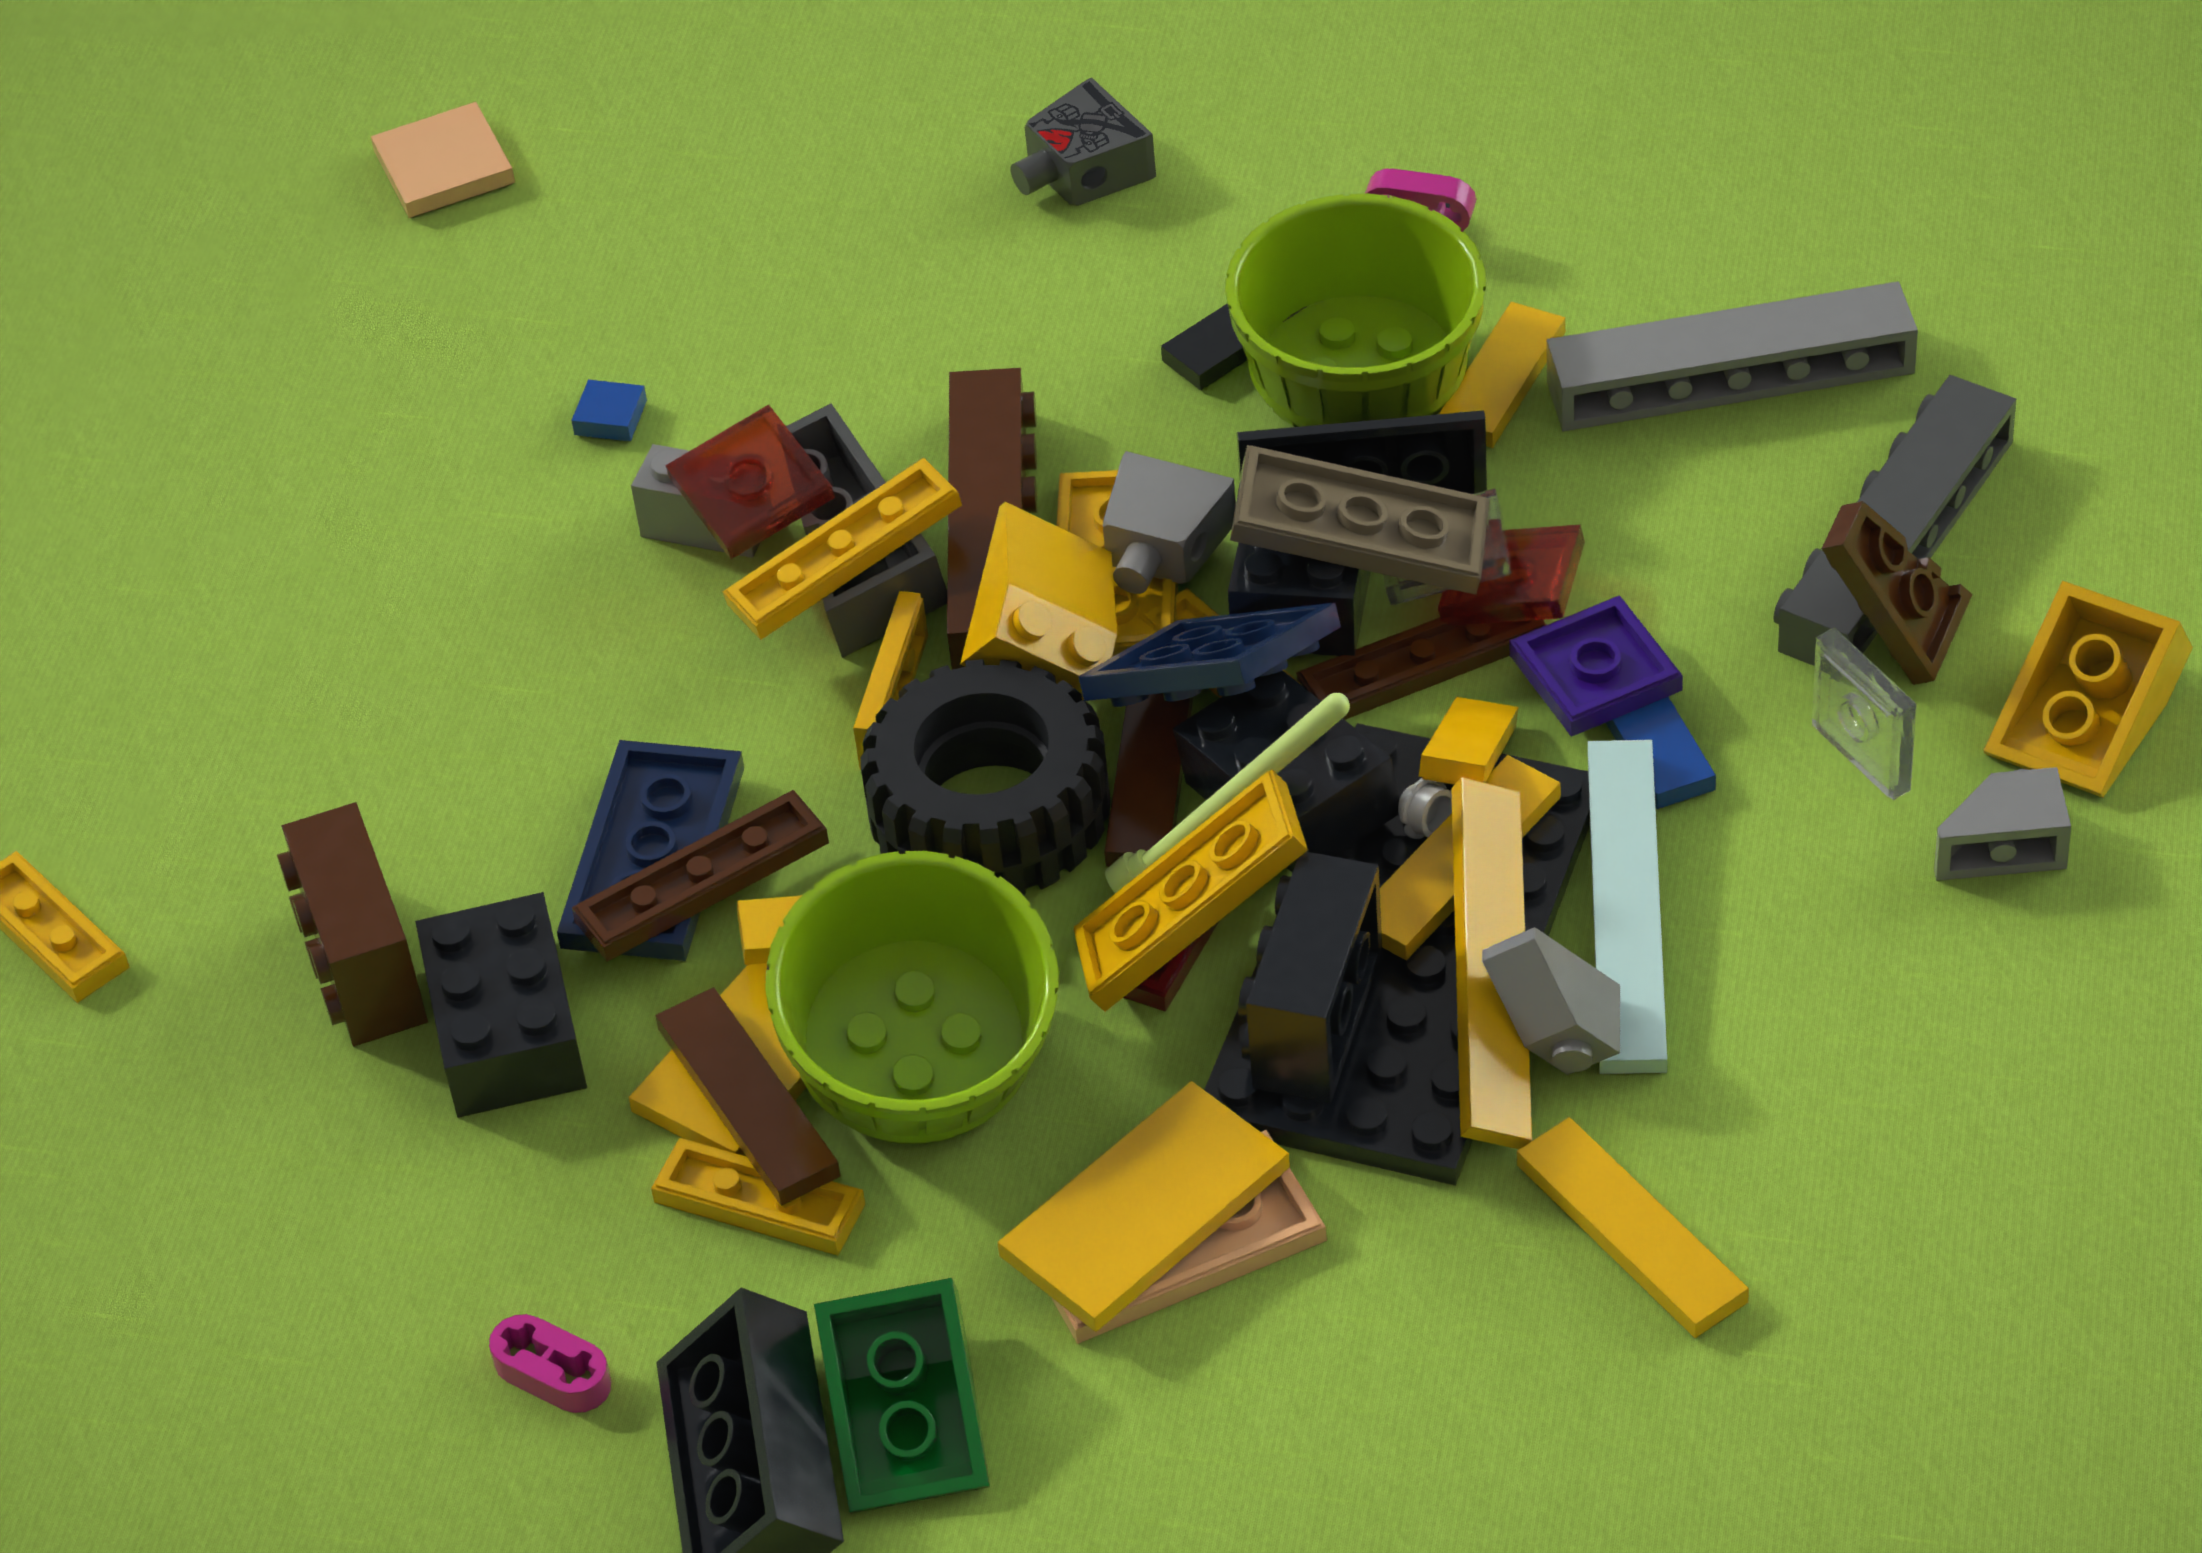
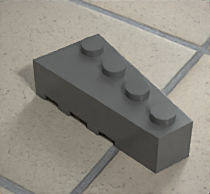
(864, 604)

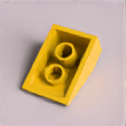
(1043, 599)
(2089, 688)

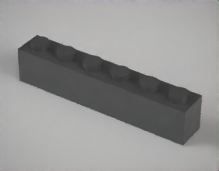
(1919, 492)

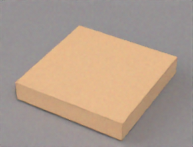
(442, 159)

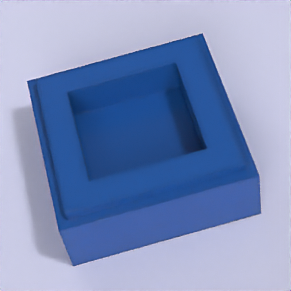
(609, 410)

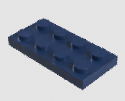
(649, 809)

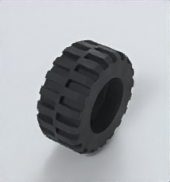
(981, 720)

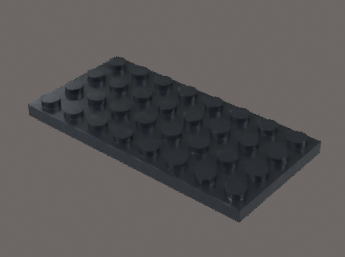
(1402, 1070)

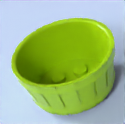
(1385, 313)
(912, 994)

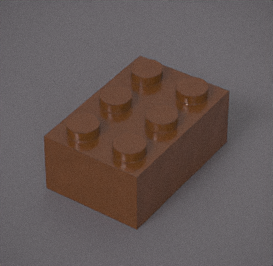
(353, 923)

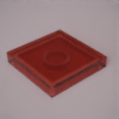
(750, 481)
(1539, 582)

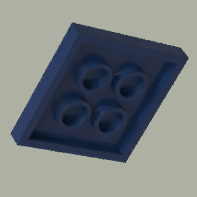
(1210, 653)

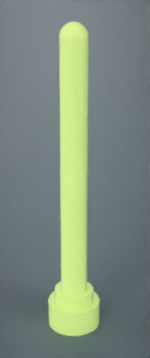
(1275, 757)

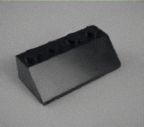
(1422, 449)
(749, 1433)

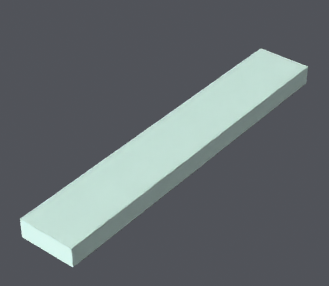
(1628, 898)

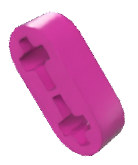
(1427, 190)
(543, 1372)

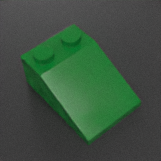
(902, 1395)

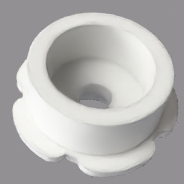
(1424, 807)

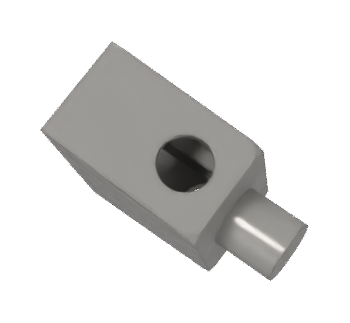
(1164, 520)

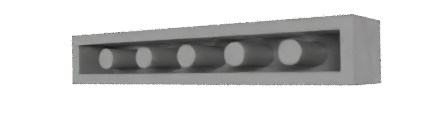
(1731, 356)

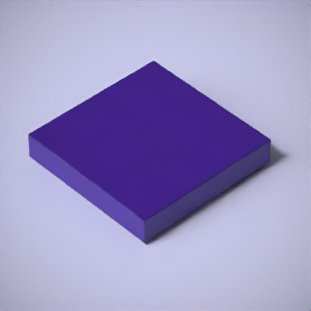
(1595, 665)

